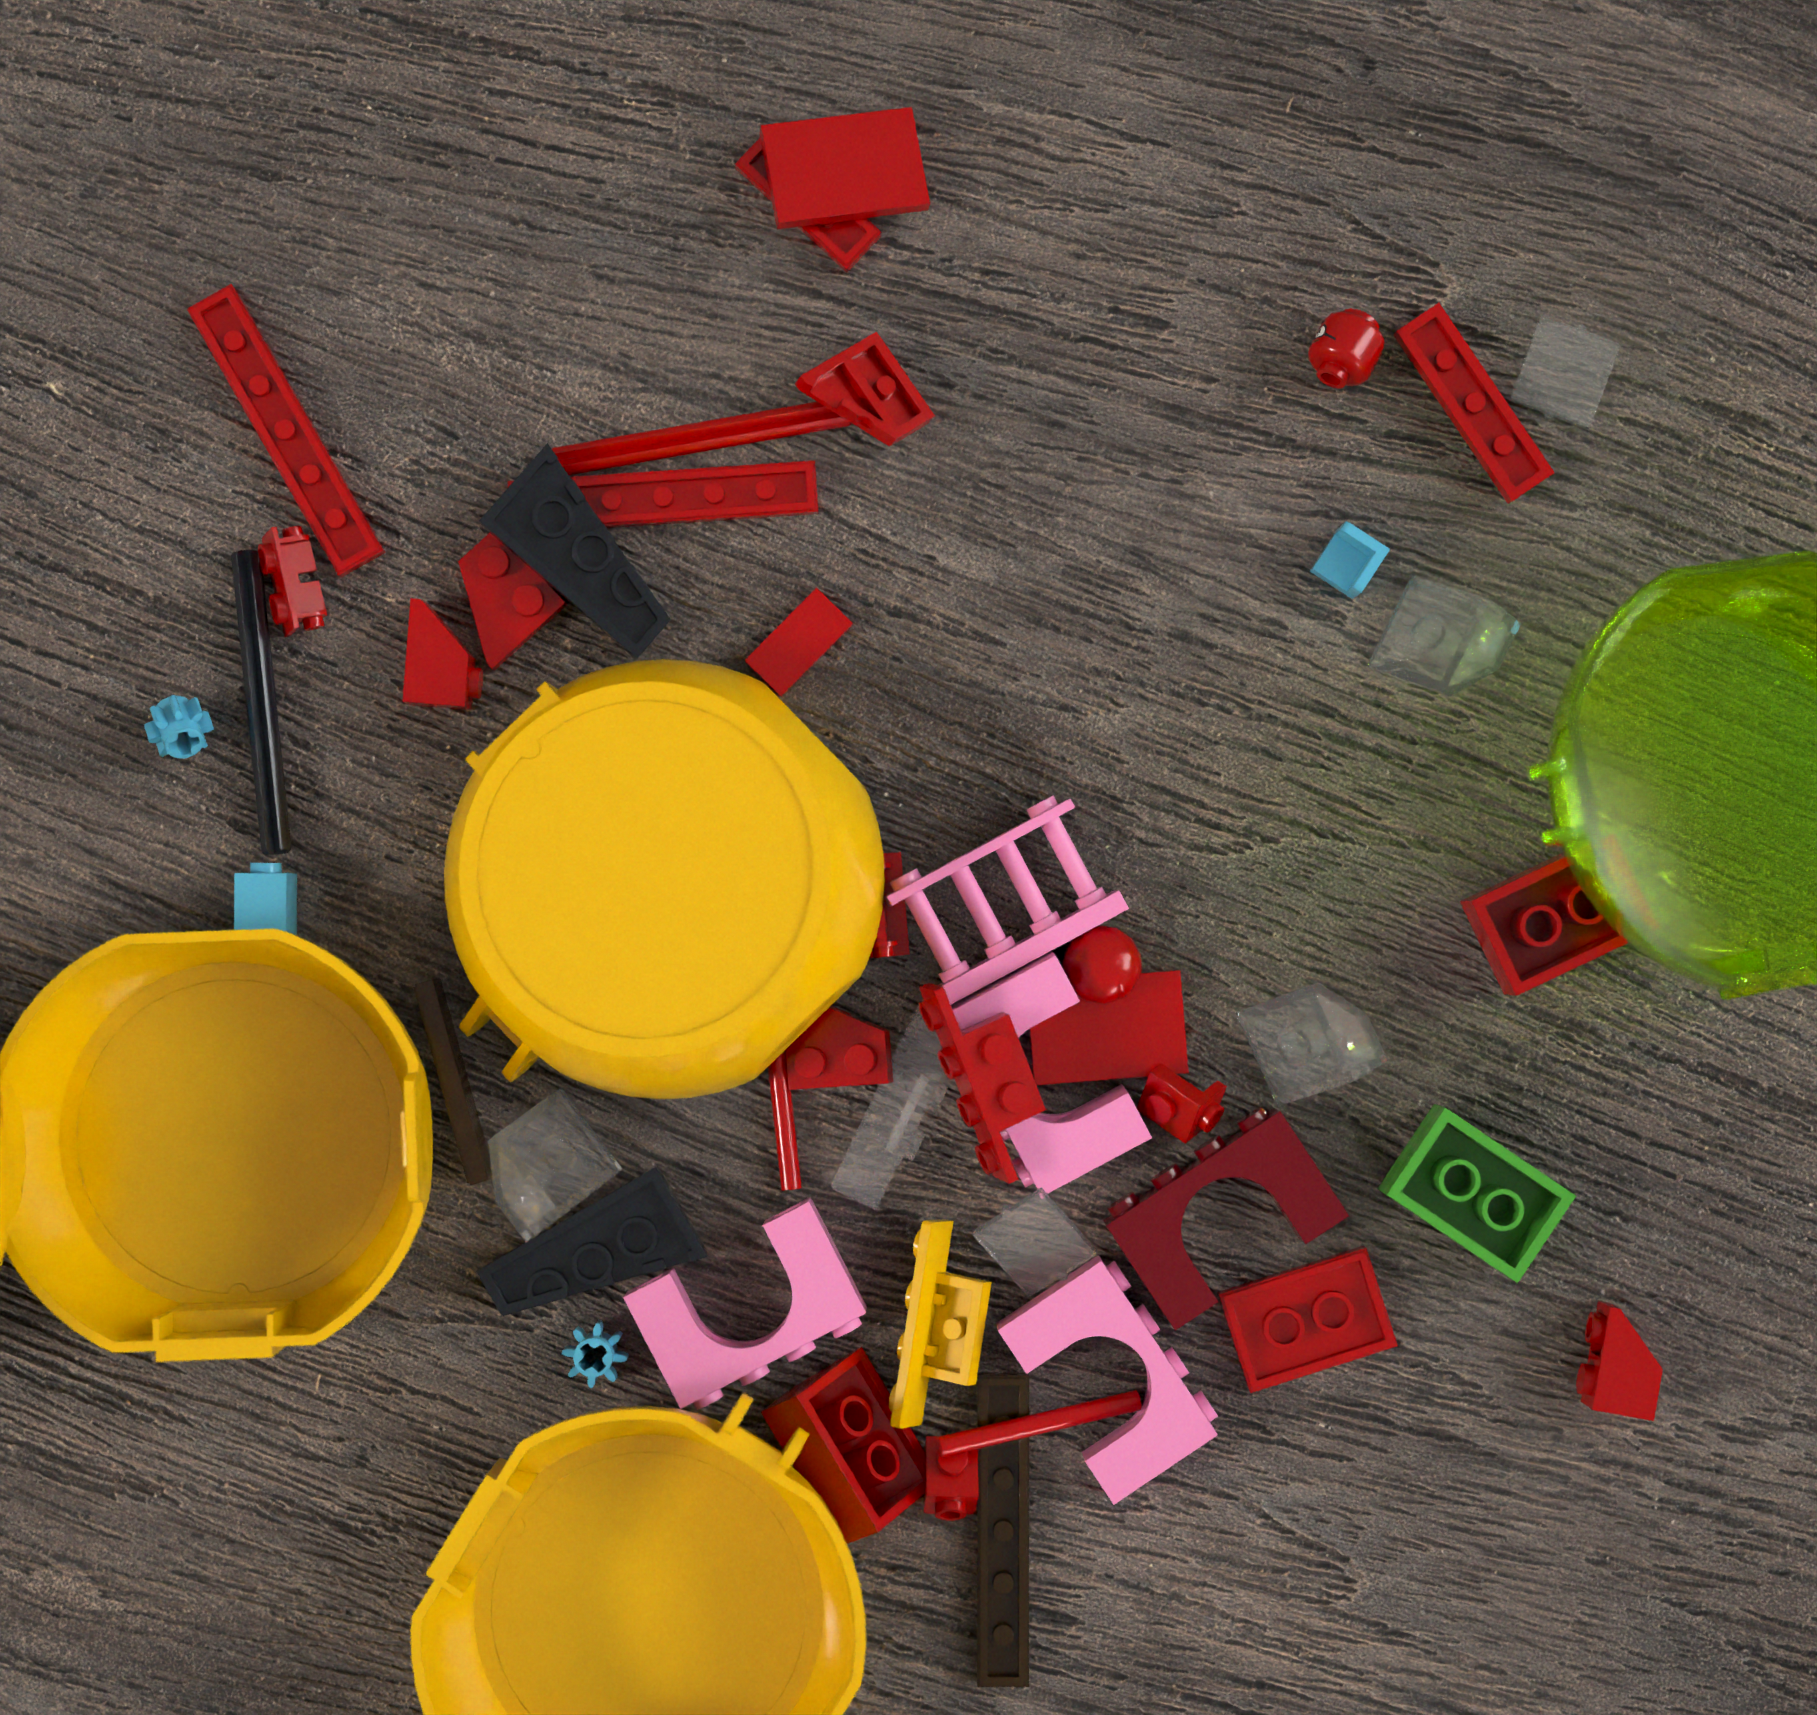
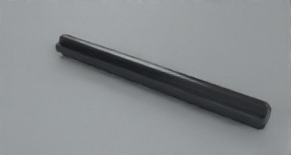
(261, 703)

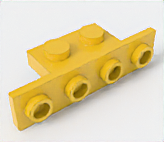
(941, 1325)

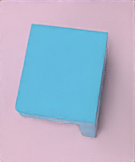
(1349, 560)

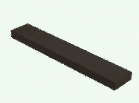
(1003, 1537)

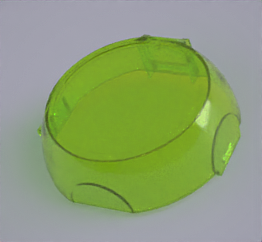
(1694, 772)

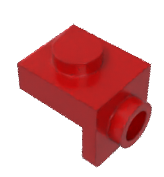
(1180, 1105)
(950, 1482)

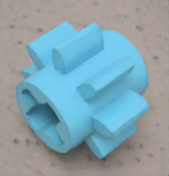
(178, 726)
(595, 1368)

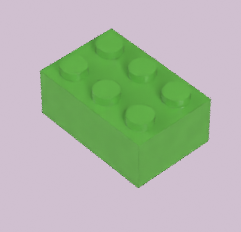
(1476, 1192)

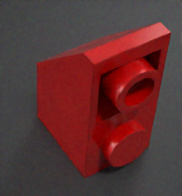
(1620, 1368)

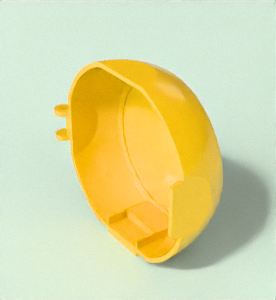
(660, 880)
(212, 1144)
(642, 1575)

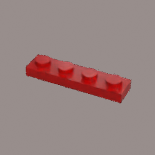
(1473, 403)

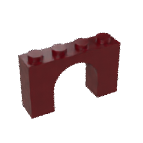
(1261, 1152)

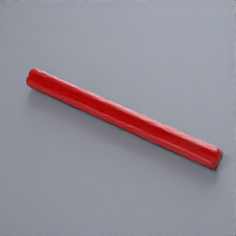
(697, 437)

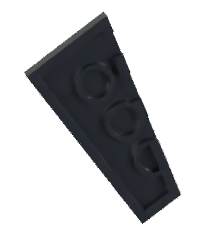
(566, 544)
(609, 1241)

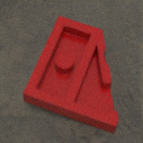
(868, 391)
(505, 599)
(839, 1053)

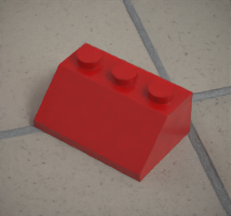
(852, 1451)

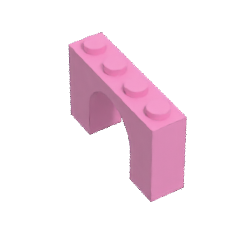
(1065, 1144)
(702, 1362)
(1170, 1418)

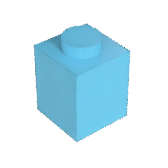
(265, 898)

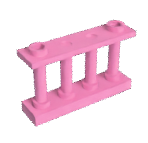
(1047, 926)

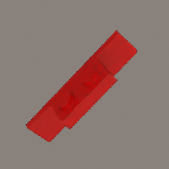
(990, 1076)

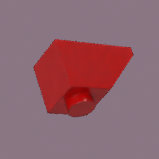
(437, 664)

